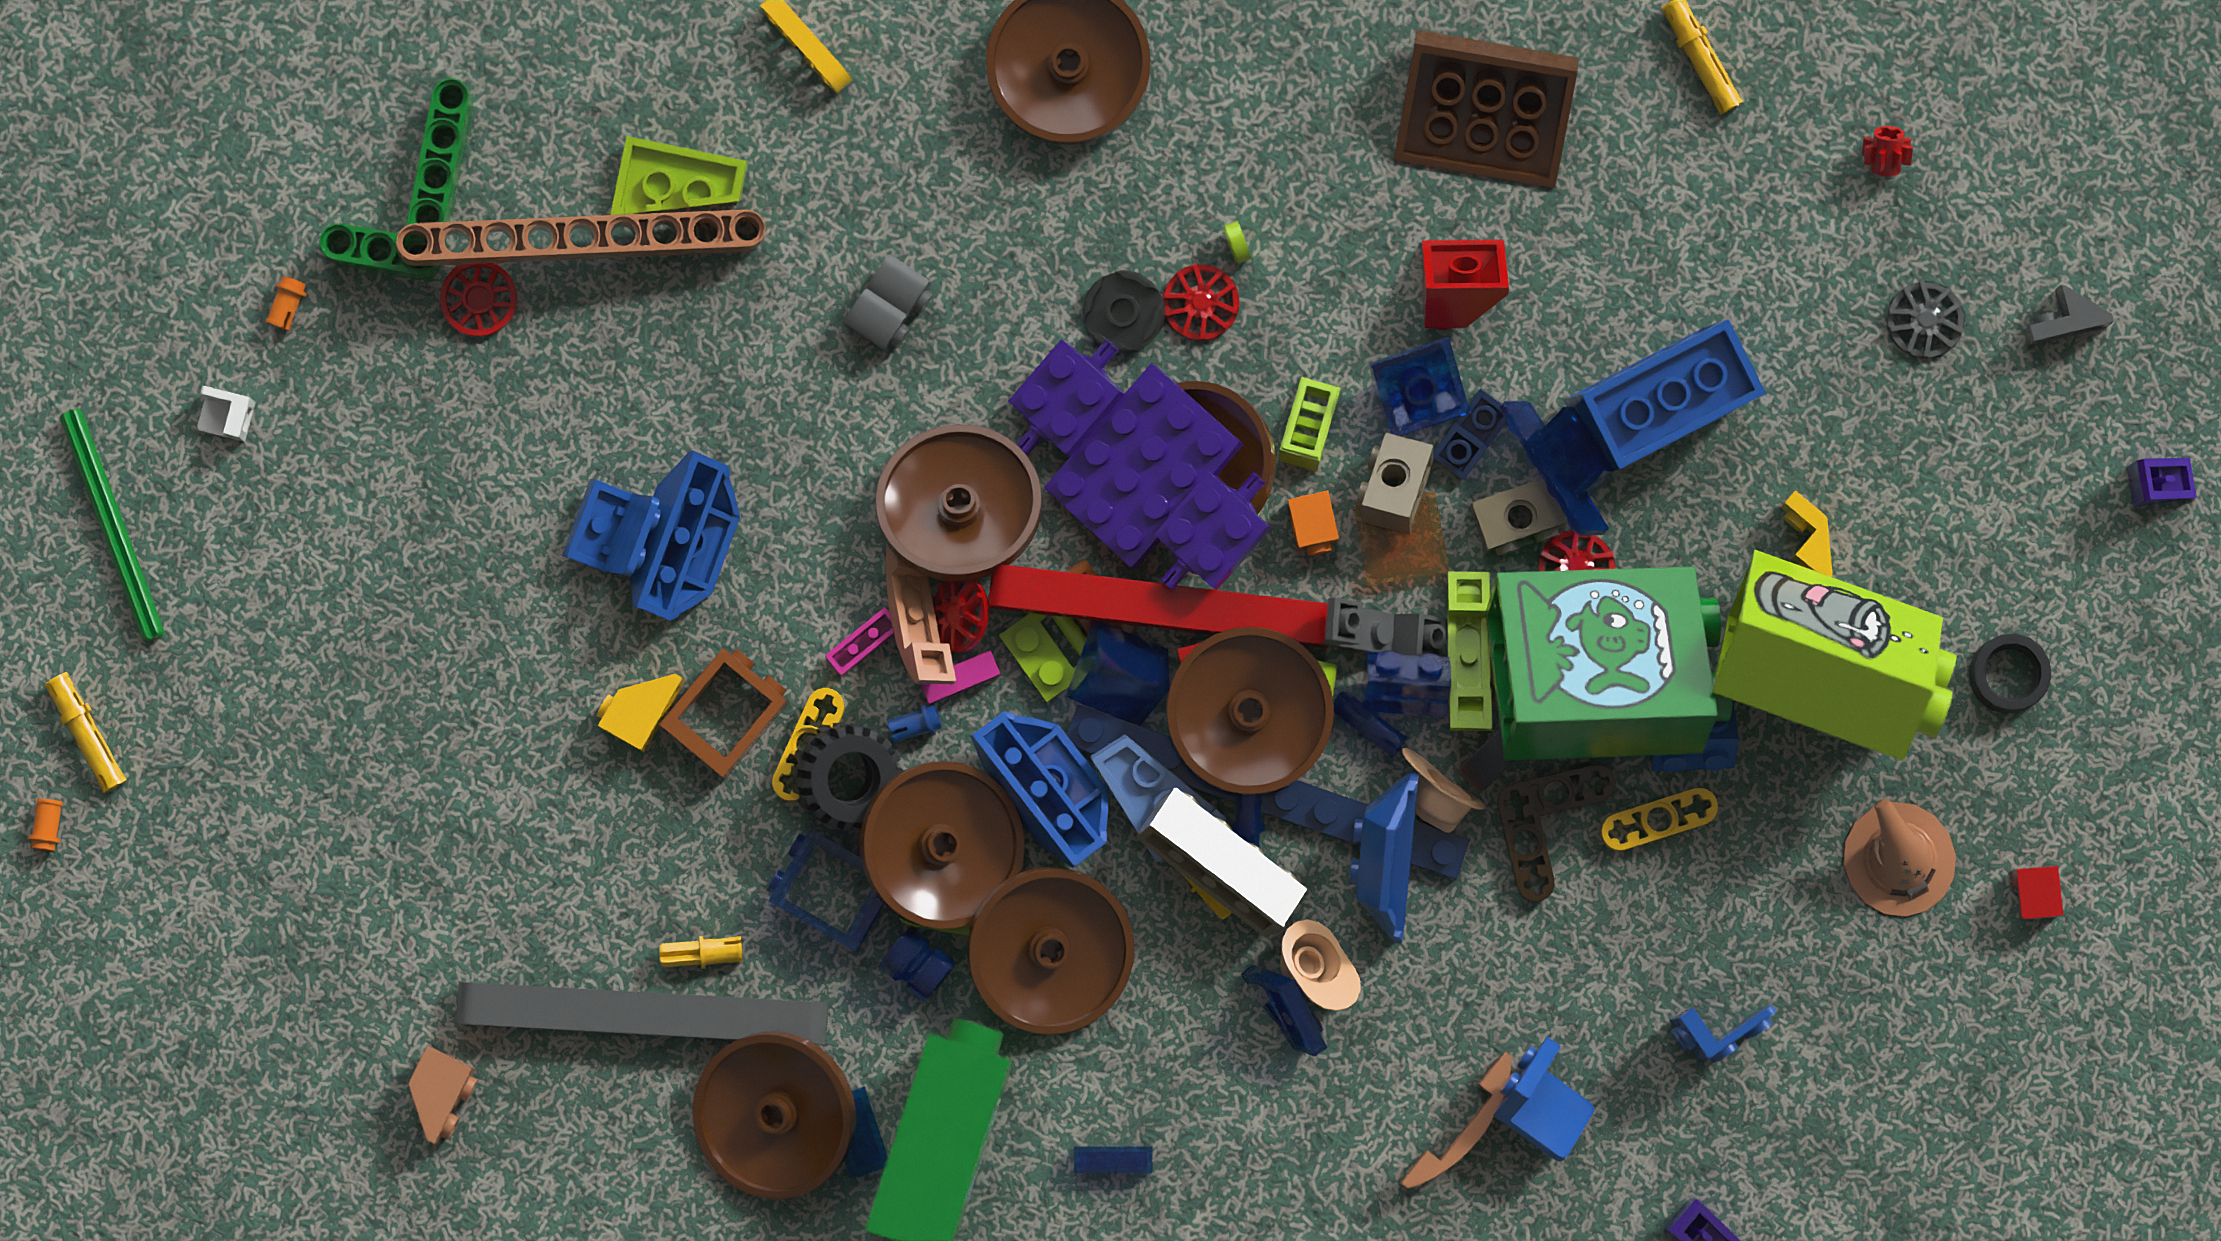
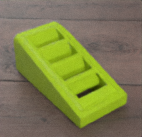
(1298, 455)

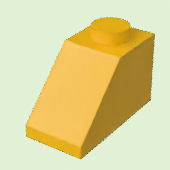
(639, 709)

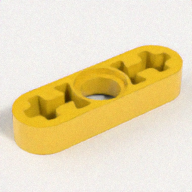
(800, 35)
(811, 711)
(1684, 798)

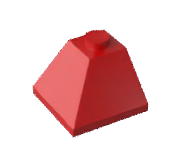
(1461, 280)

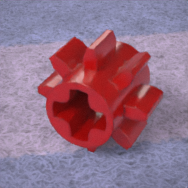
(1887, 151)

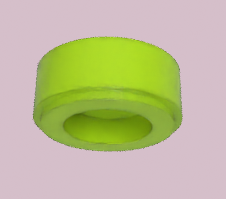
(1236, 242)

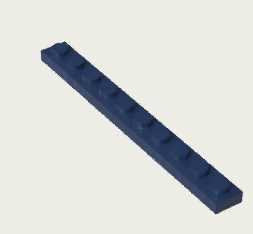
(1294, 803)

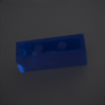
(1113, 1160)

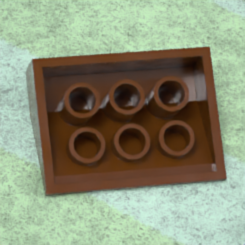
(1486, 108)

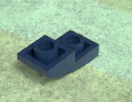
(1471, 435)

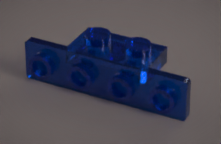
(1565, 459)

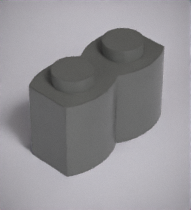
(888, 304)

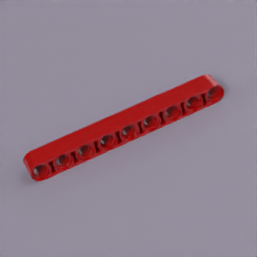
(1152, 604)

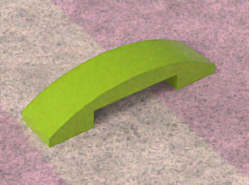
(1468, 651)

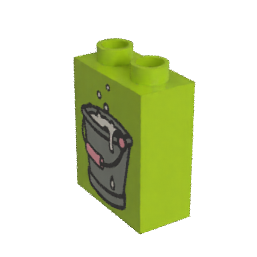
(1834, 657)

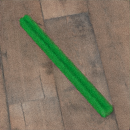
(112, 525)

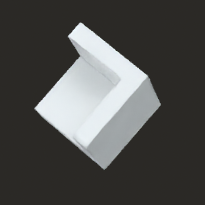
(225, 413)

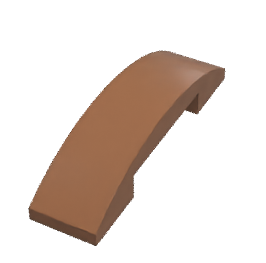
(916, 624)
(1428, 1165)

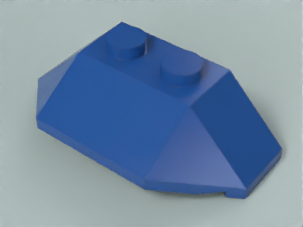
(690, 537)
(1048, 782)
(1386, 855)

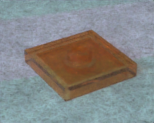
(1400, 556)

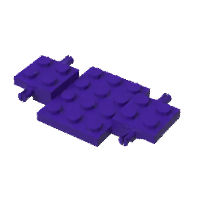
(1141, 464)

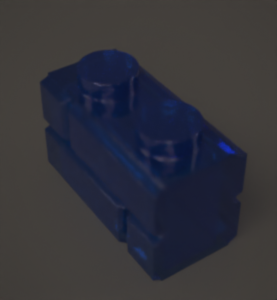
(1406, 683)

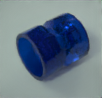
(917, 964)

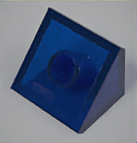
(1419, 388)
(1120, 674)

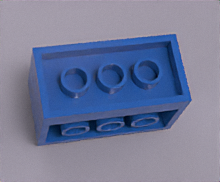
(1668, 394)

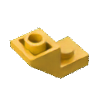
(1815, 551)

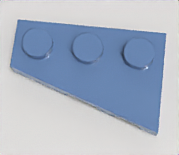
(1140, 781)

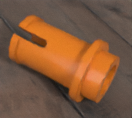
(286, 302)
(46, 825)

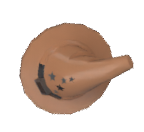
(1899, 858)

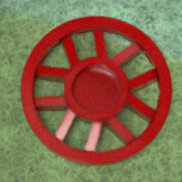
(478, 299)
(1201, 302)
(1574, 558)
(960, 613)

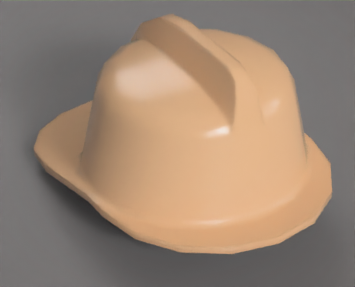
(1438, 798)
(1319, 965)

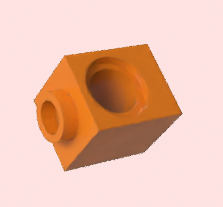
(1313, 523)

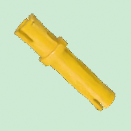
(1698, 49)
(87, 736)

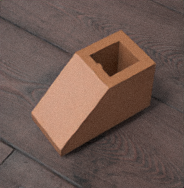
(437, 1090)

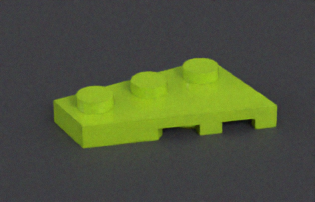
(674, 177)

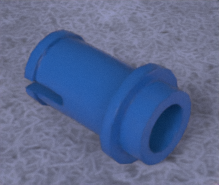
(917, 723)

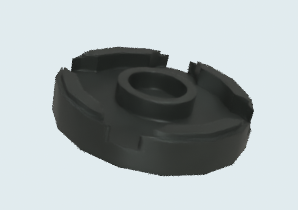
(1124, 310)

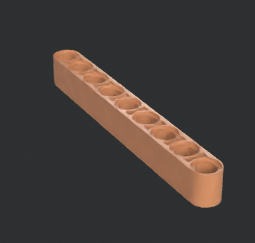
(562, 247)

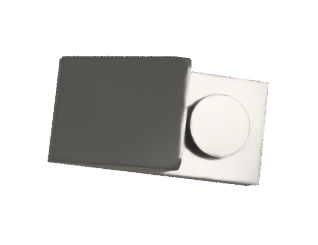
(2078, 317)

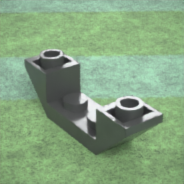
(1370, 630)

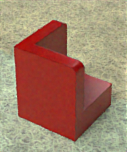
(2038, 892)

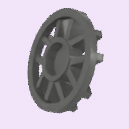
(1925, 319)

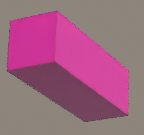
(861, 643)
(967, 675)

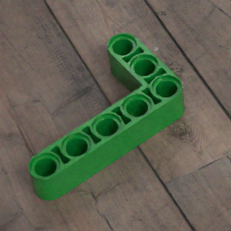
(423, 197)

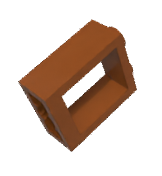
(742, 666)

